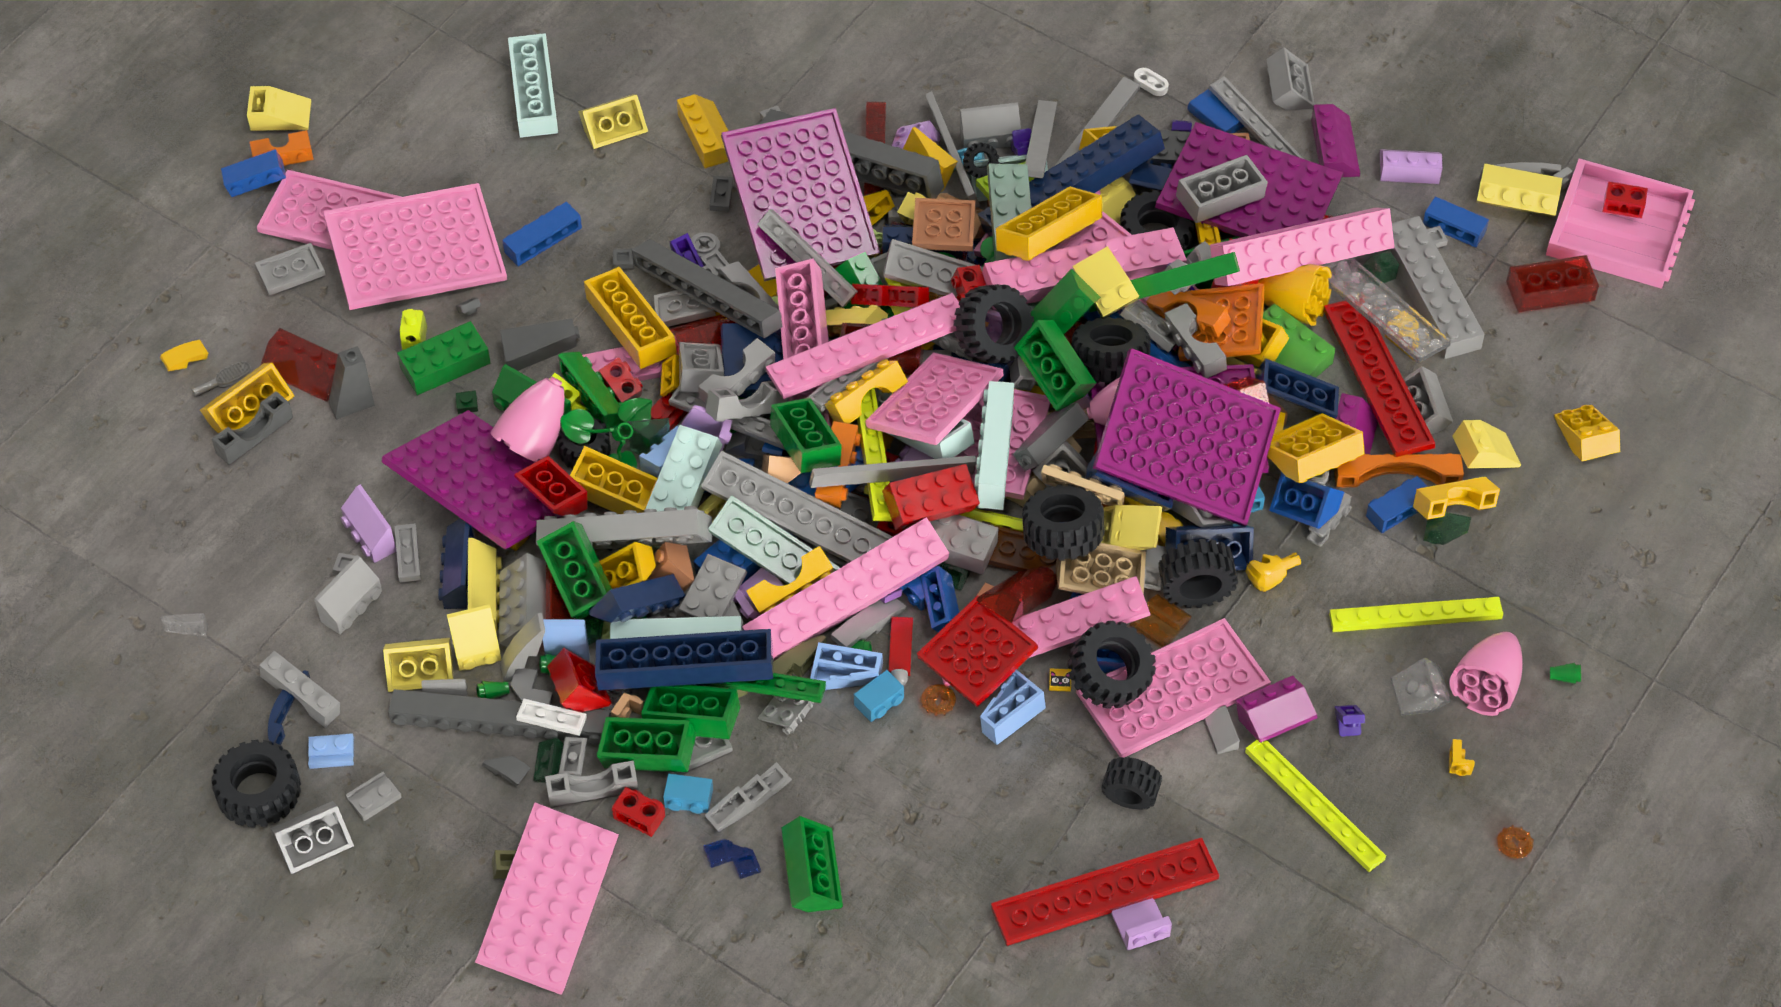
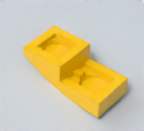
(179, 356)

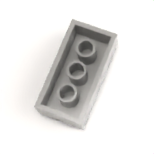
(1221, 188)
(967, 541)
(521, 595)

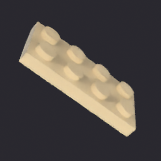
(1109, 495)

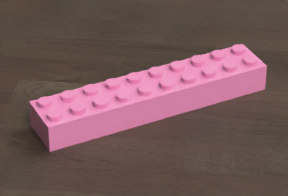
(1307, 243)
(1137, 255)
(802, 313)
(852, 587)

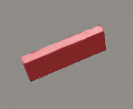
(901, 643)

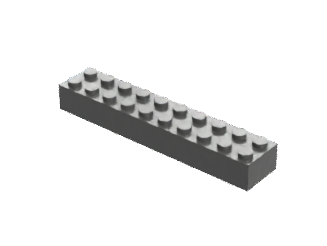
(887, 165)

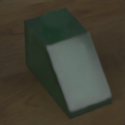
(1383, 266)
(1446, 528)

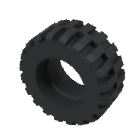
(1142, 211)
(972, 329)
(1105, 344)
(1081, 528)
(1094, 682)
(263, 806)

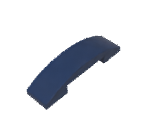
(278, 714)

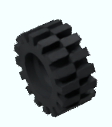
(972, 151)

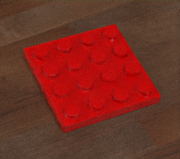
(977, 651)

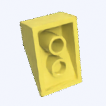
(1108, 280)
(1484, 446)
(474, 637)

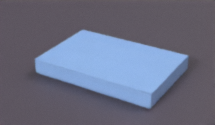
(566, 634)

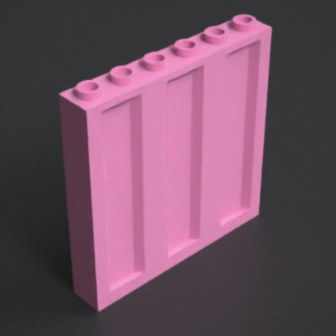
(1620, 243)

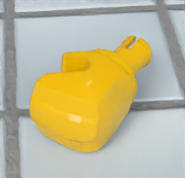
(1270, 570)

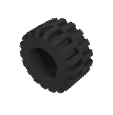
(571, 451)
(1131, 783)

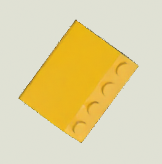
(1315, 447)

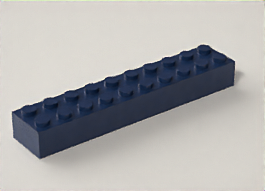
(1095, 164)

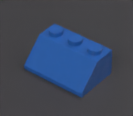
(1306, 501)

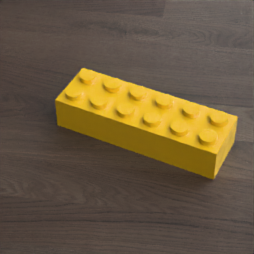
(1048, 223)
(630, 317)

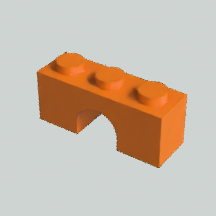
(295, 151)

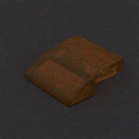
(1164, 621)

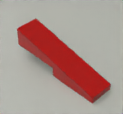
(890, 295)

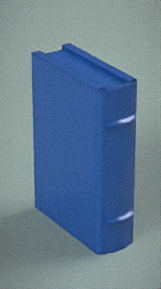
(1214, 113)

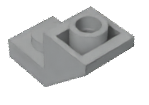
(1152, 576)

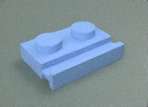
(331, 751)

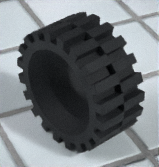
(1197, 573)

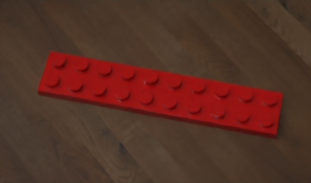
(1380, 380)
(1104, 891)

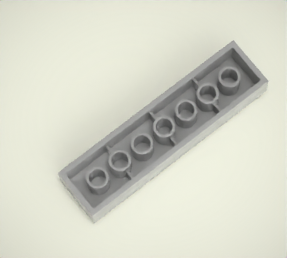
(1434, 287)
(647, 528)

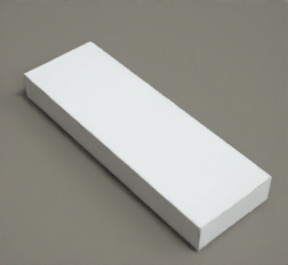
(551, 717)

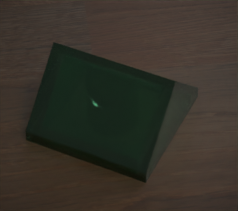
(647, 433)

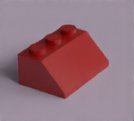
(554, 487)
(576, 683)

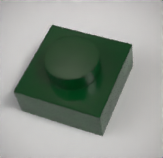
(466, 401)

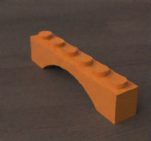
(1432, 467)

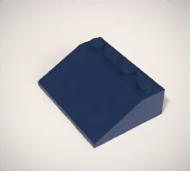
(735, 339)

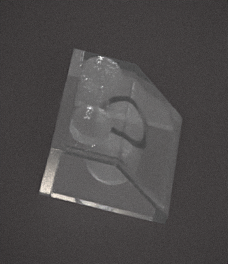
(1420, 688)

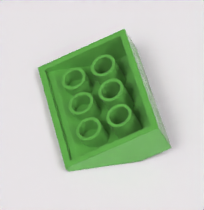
(1304, 348)

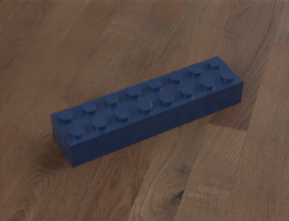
(684, 659)

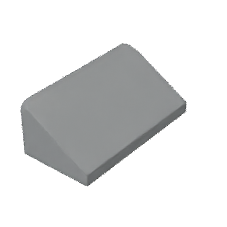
(446, 686)
(1222, 730)
(573, 756)

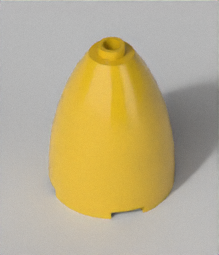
(1299, 292)

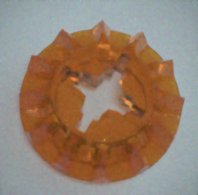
(931, 694)
(1509, 848)

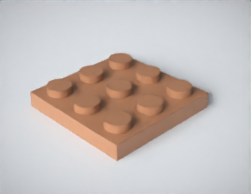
(944, 224)

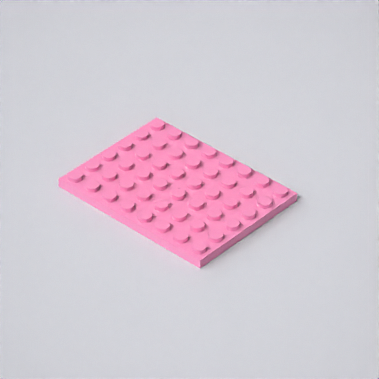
(414, 246)

